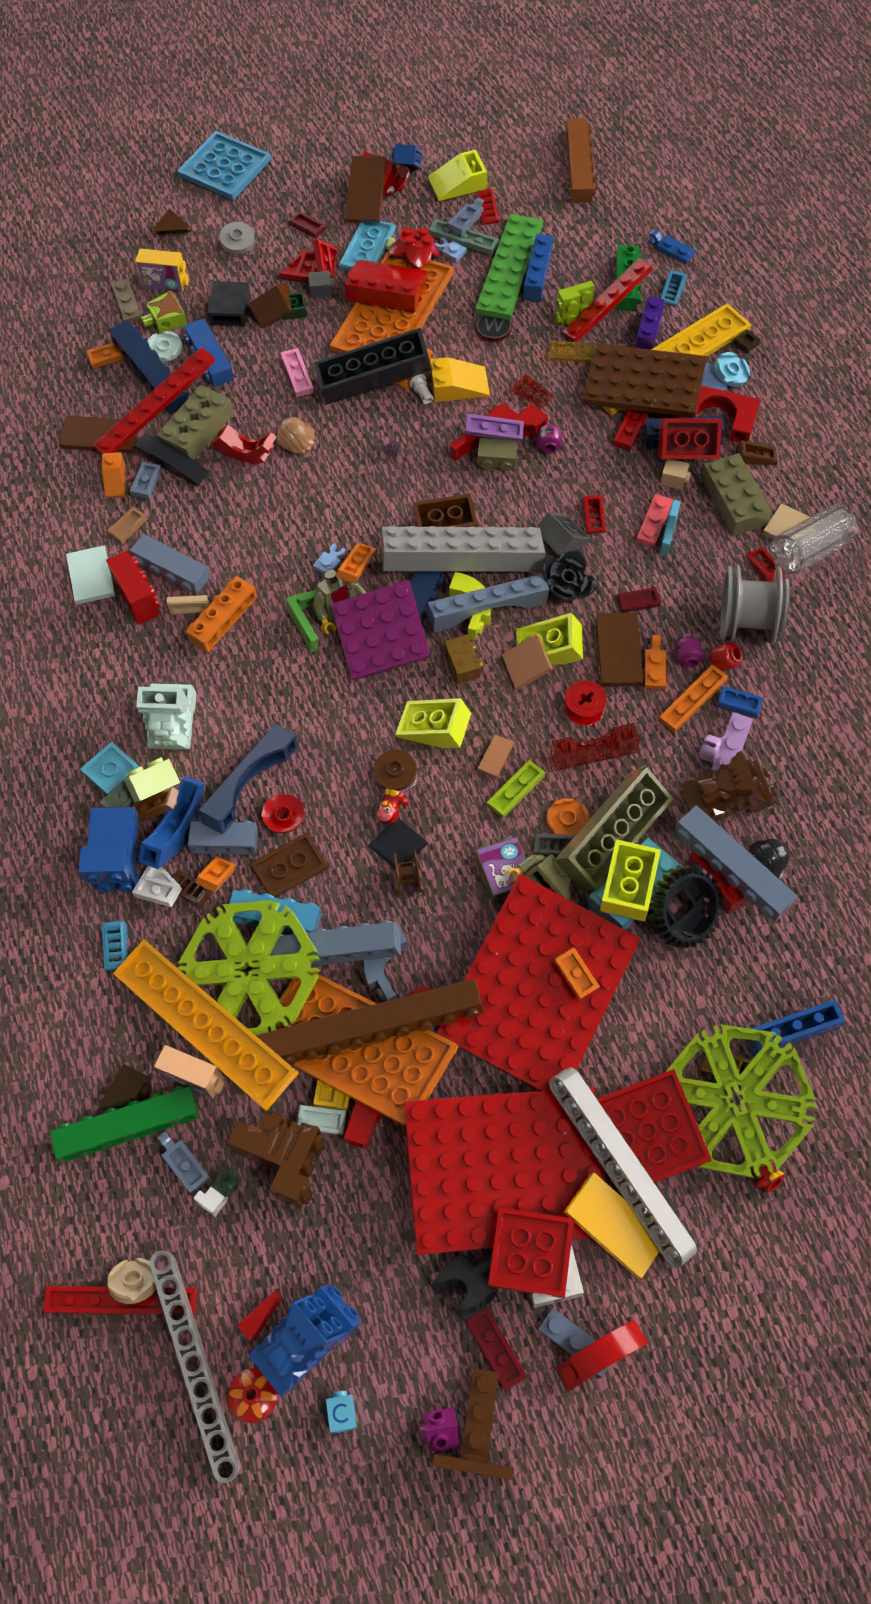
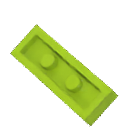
(516, 789)

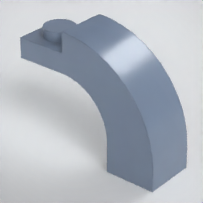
(375, 974)

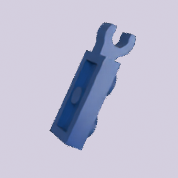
(671, 247)

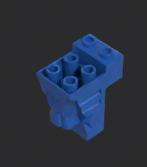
(111, 849)
(304, 1337)

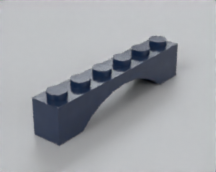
(273, 749)

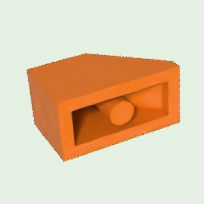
(114, 474)

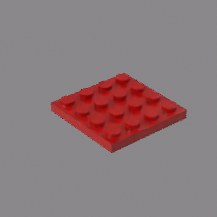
(658, 1125)

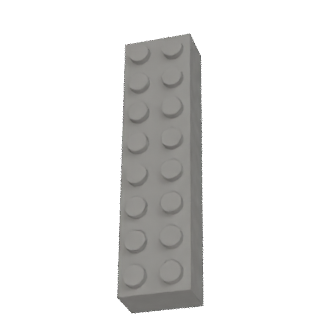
(462, 549)

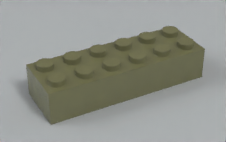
(621, 817)

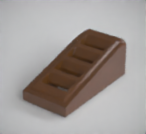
(745, 449)
(203, 896)

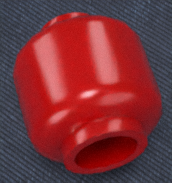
(726, 656)

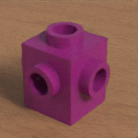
(440, 1430)

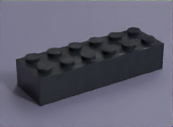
(373, 366)

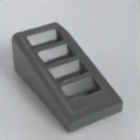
(550, 838)

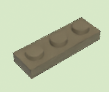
(126, 301)

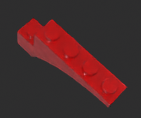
(532, 418)

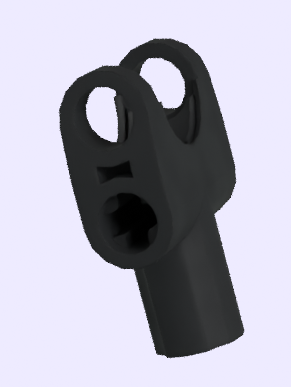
(471, 1279)

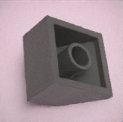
(562, 533)

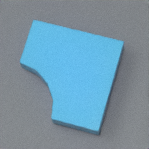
(670, 527)

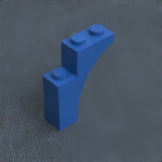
(170, 834)

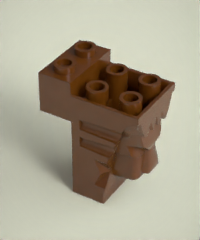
(731, 789)
(283, 1148)

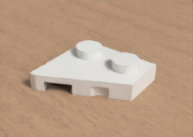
(157, 887)

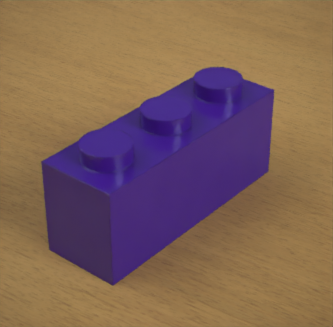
(650, 323)

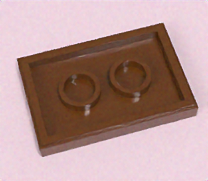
(289, 865)

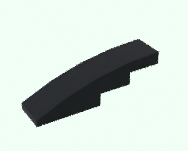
(172, 459)

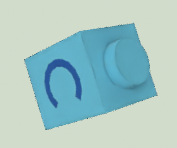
(341, 1412)

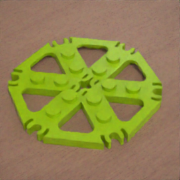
(268, 967)
(760, 1103)

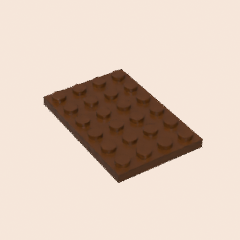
(645, 380)

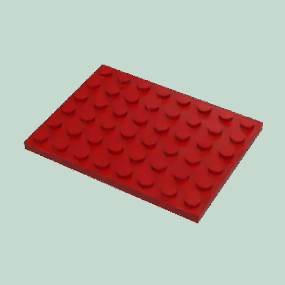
(530, 1012)
(489, 1155)

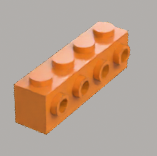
(221, 614)

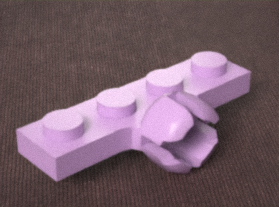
(722, 749)

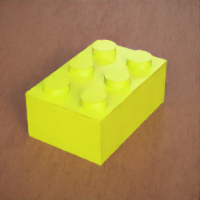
(630, 880)

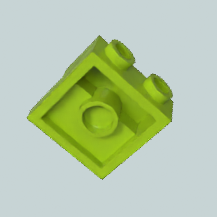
(573, 302)

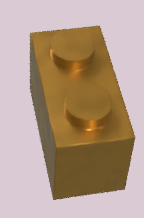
(463, 659)

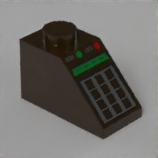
(127, 1087)

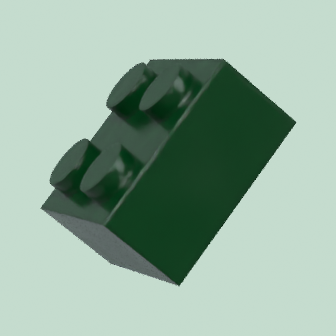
(297, 305)

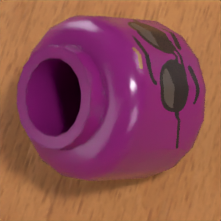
(549, 438)
(689, 651)

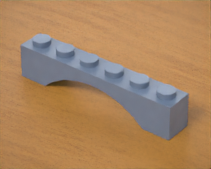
(450, 611)

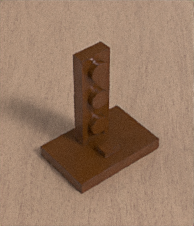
(478, 1431)

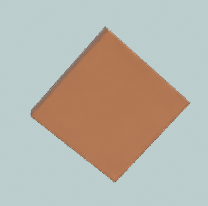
(527, 662)

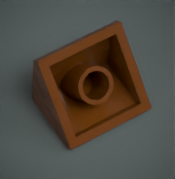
(271, 305)

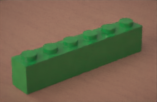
(124, 1124)

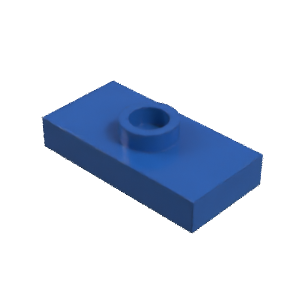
(740, 702)

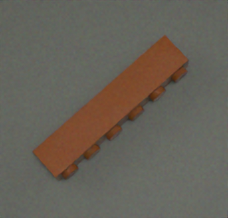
(579, 160)

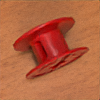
(582, 693)

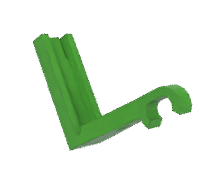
(294, 608)

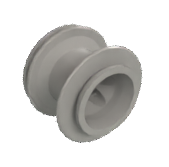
(753, 604)

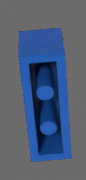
(407, 155)

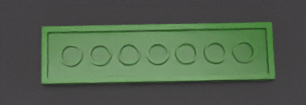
(509, 267)

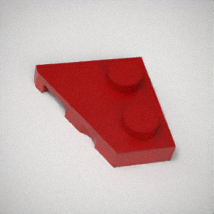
(324, 256)
(300, 267)

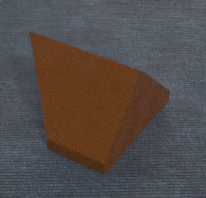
(171, 223)

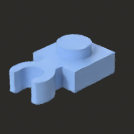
(451, 250)
(329, 561)

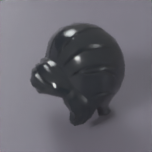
(771, 854)

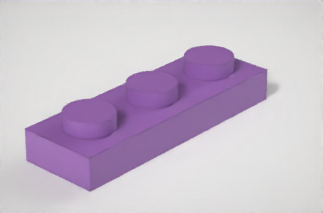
(494, 427)

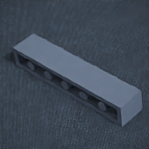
(735, 863)
(347, 943)

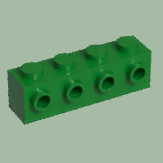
(625, 258)

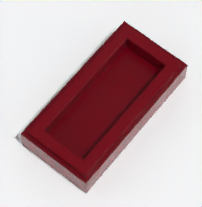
(307, 224)
(639, 600)

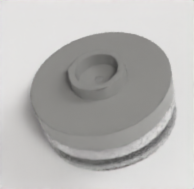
(237, 240)

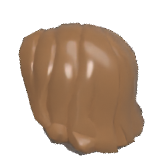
(295, 435)

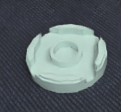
(168, 350)

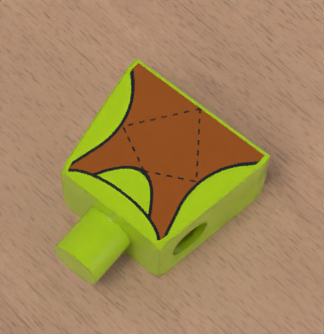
(164, 313)

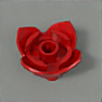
(417, 246)

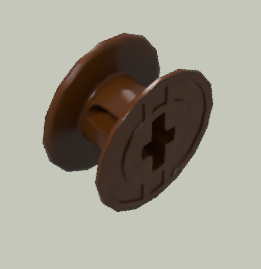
(404, 872)

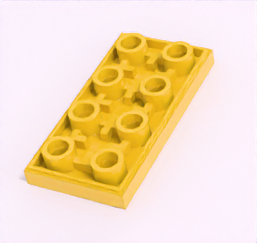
(612, 1225)

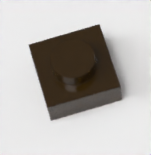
(747, 341)

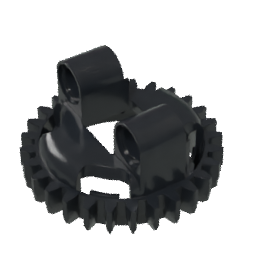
(692, 886)

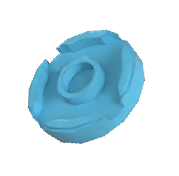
(731, 369)

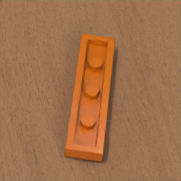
(355, 563)
(693, 698)

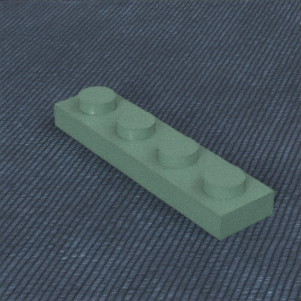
(470, 239)

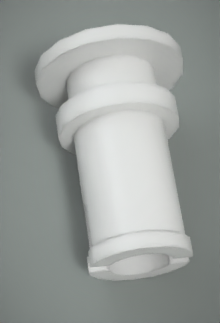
(421, 387)

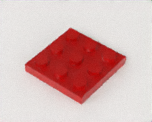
(531, 1252)

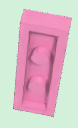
(297, 372)

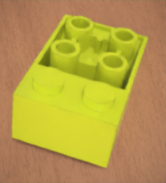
(459, 176)

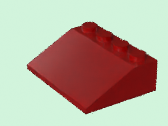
(385, 285)

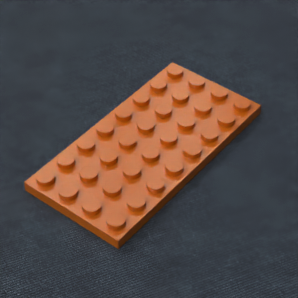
(374, 323)
(377, 1073)

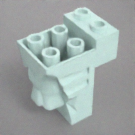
(167, 714)

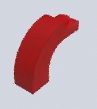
(242, 448)
(601, 1354)

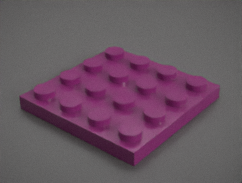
(381, 630)

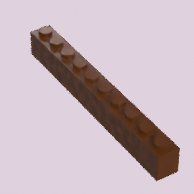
(376, 1022)

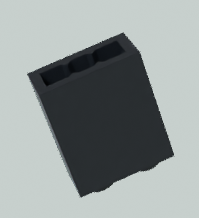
(229, 303)

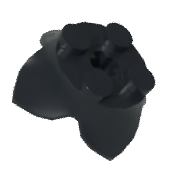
(572, 568)

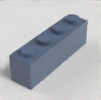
(170, 564)

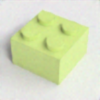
(152, 780)

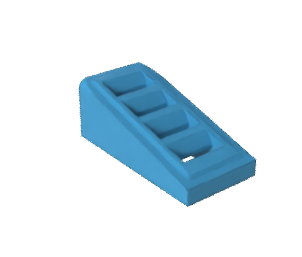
(677, 277)
(107, 928)

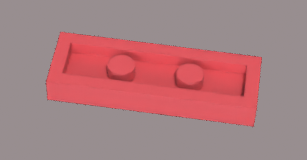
(654, 520)

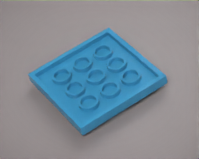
(224, 165)

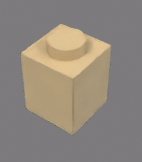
(675, 474)

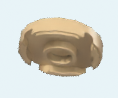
(131, 1281)

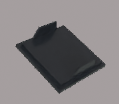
(399, 839)

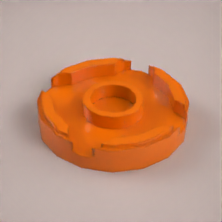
(561, 819)

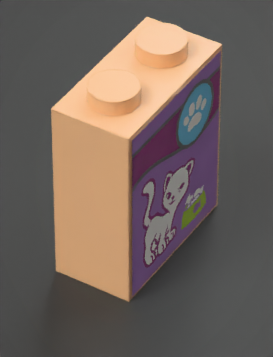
(189, 1071)

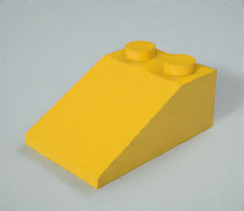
(457, 380)

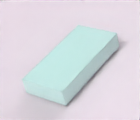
(328, 1120)

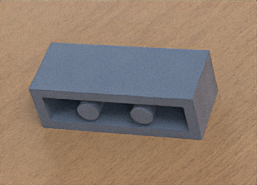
(238, 839)

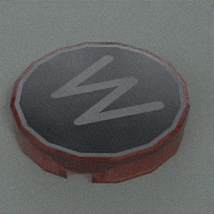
(493, 329)

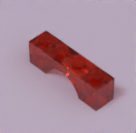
(616, 743)

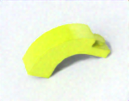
(462, 584)

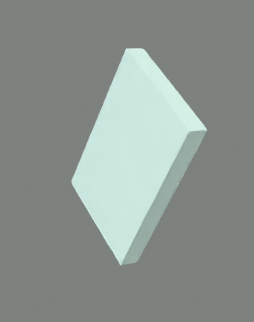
(90, 575)

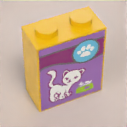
(162, 270)

